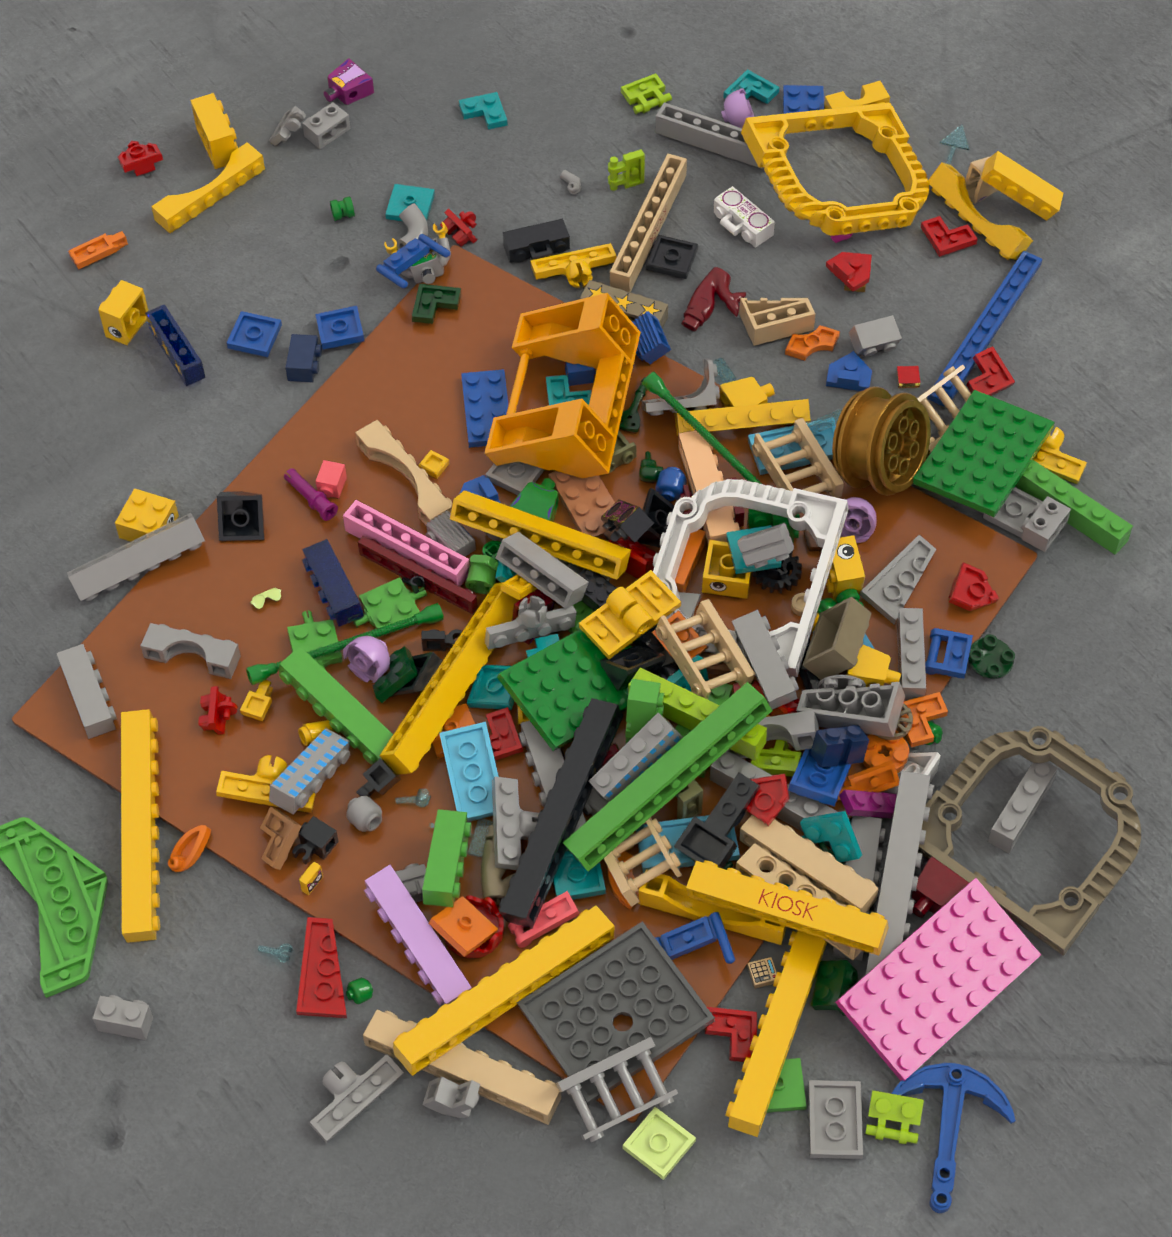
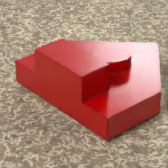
(140, 158)
(851, 269)
(971, 589)
(769, 798)

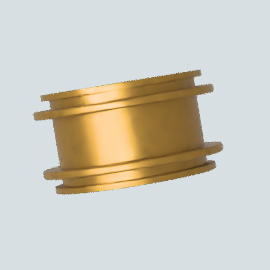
(881, 440)

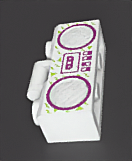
(743, 217)

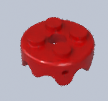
(490, 911)

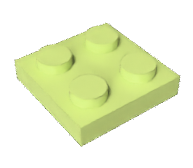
(659, 1143)

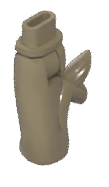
(491, 877)

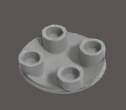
(840, 682)

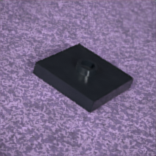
(672, 256)

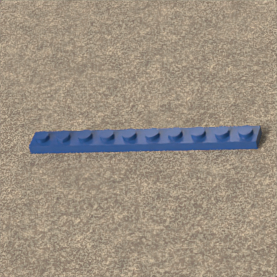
(990, 320)

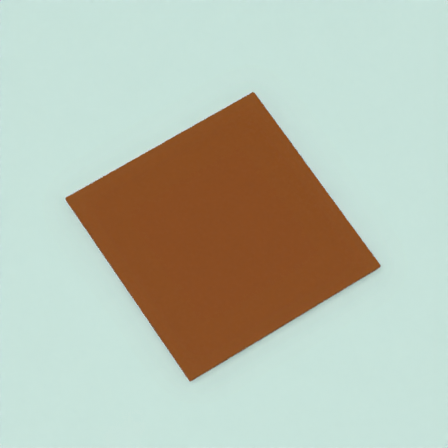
(413, 385)

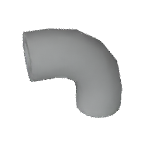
(415, 223)

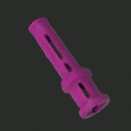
(316, 499)

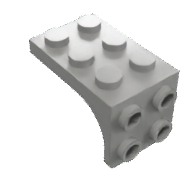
(698, 400)

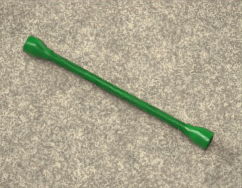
(655, 385)
(429, 615)

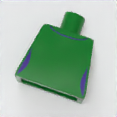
(538, 499)

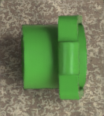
(481, 574)

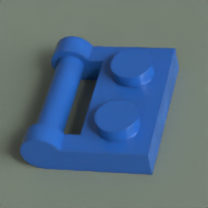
(955, 656)

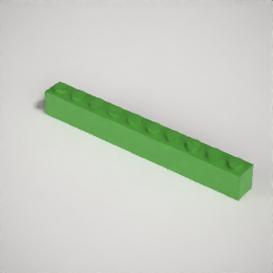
(667, 776)

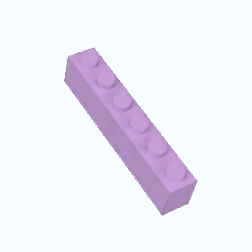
(417, 936)

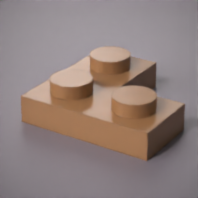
(283, 834)

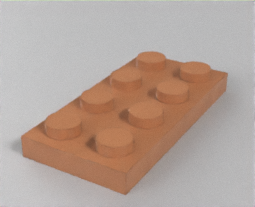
(584, 501)

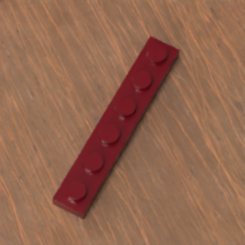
(409, 568)

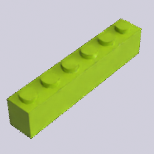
(690, 709)

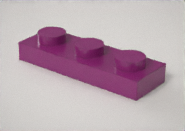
(868, 803)

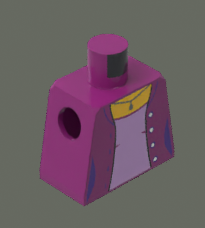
(348, 83)

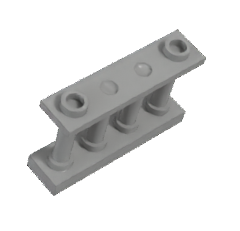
(596, 1074)

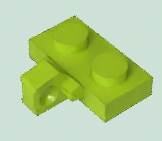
(778, 759)

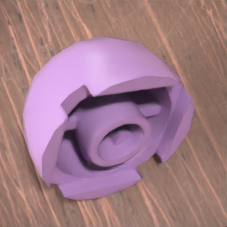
(737, 108)
(860, 520)
(367, 657)

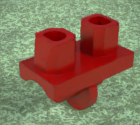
(463, 234)
(219, 711)

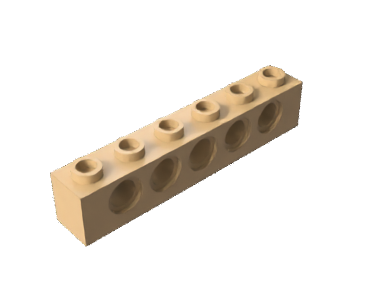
(762, 859)

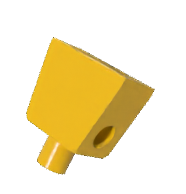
(744, 392)
(873, 667)

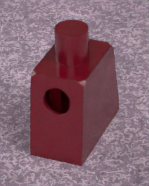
(935, 887)

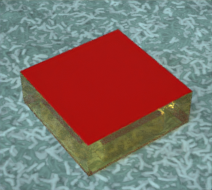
(908, 376)

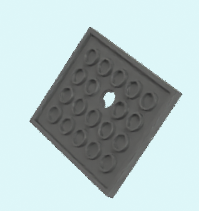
(624, 978)

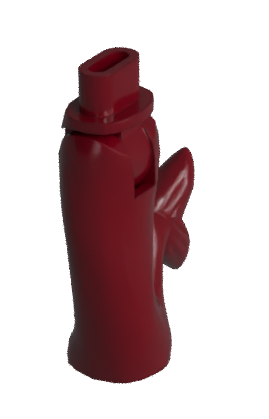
(703, 299)

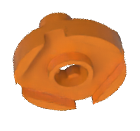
(898, 752)

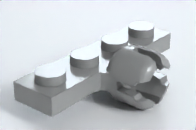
(531, 622)
(509, 823)
(352, 1094)

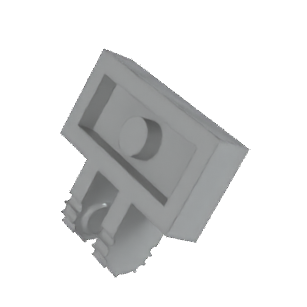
(290, 122)

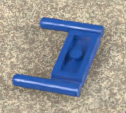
(407, 257)
(696, 935)

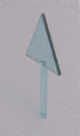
(955, 139)

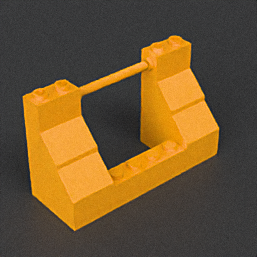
(570, 434)

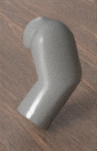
(573, 181)

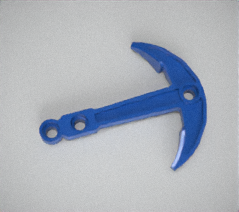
(971, 1082)

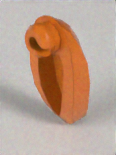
(189, 848)

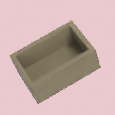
(837, 639)

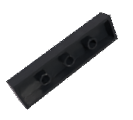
(596, 596)

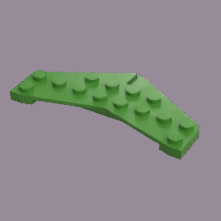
(68, 899)

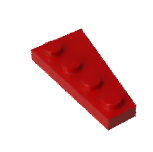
(320, 977)

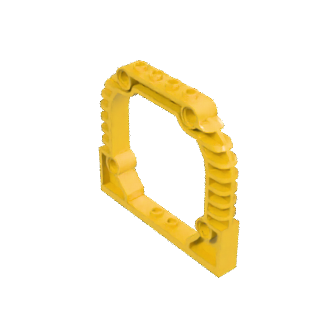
(877, 123)

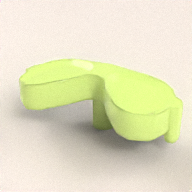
(258, 600)

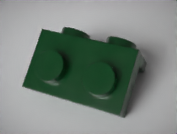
(832, 981)

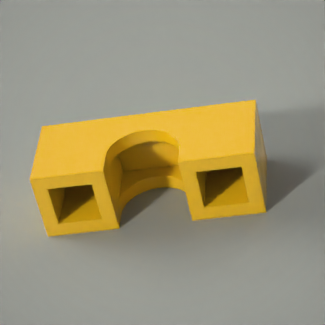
(870, 94)

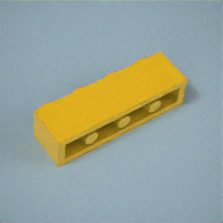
(1022, 185)

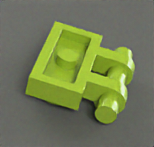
(643, 89)
(632, 167)
(898, 1109)

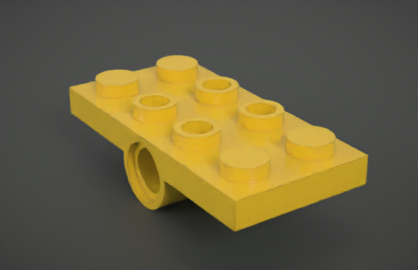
(629, 614)

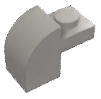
(451, 1098)

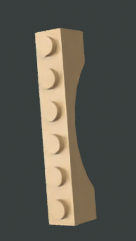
(380, 446)

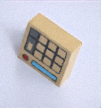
(762, 972)

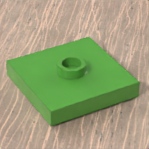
(789, 1091)

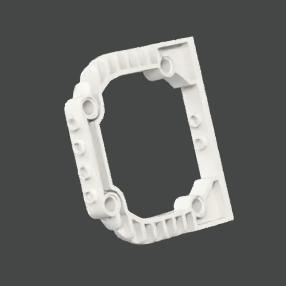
(822, 519)

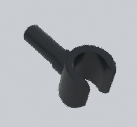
(415, 582)

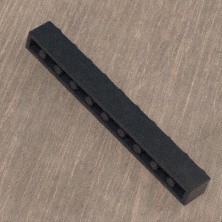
(561, 813)

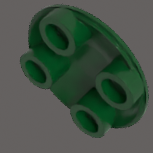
(991, 657)

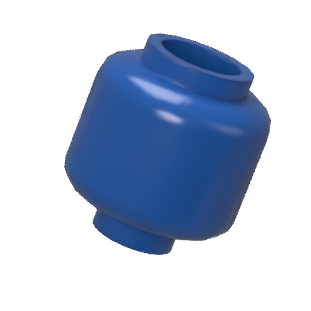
(671, 483)

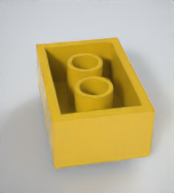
(214, 129)

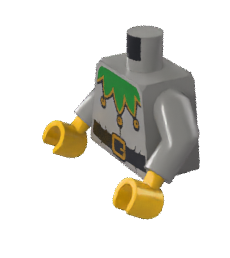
(431, 264)

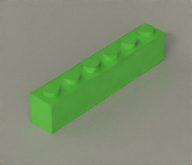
(1085, 513)
(335, 704)

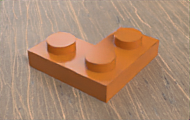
(923, 710)

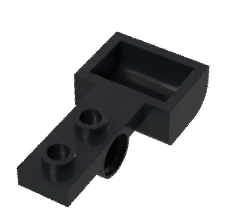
(709, 838)

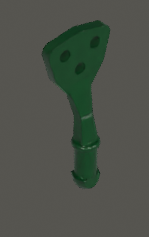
(633, 424)

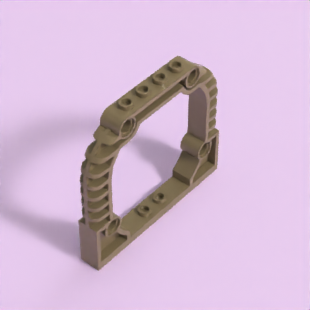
(1055, 921)

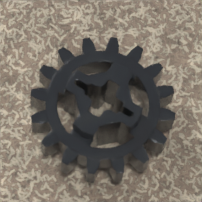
(778, 577)

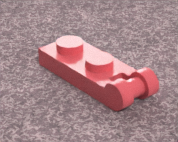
(551, 915)

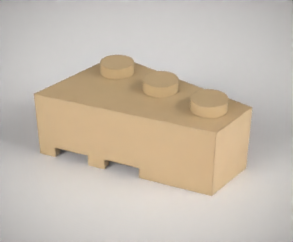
(776, 319)

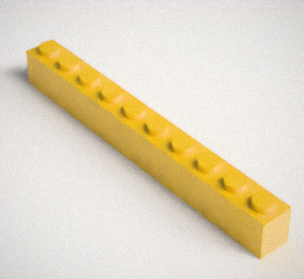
(447, 685)
(138, 826)
(502, 990)
(776, 1033)

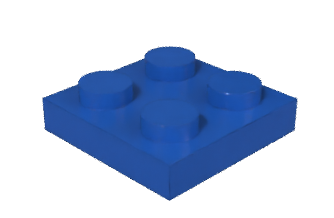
(802, 98)
(339, 327)
(254, 334)

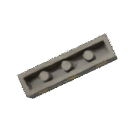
(631, 304)

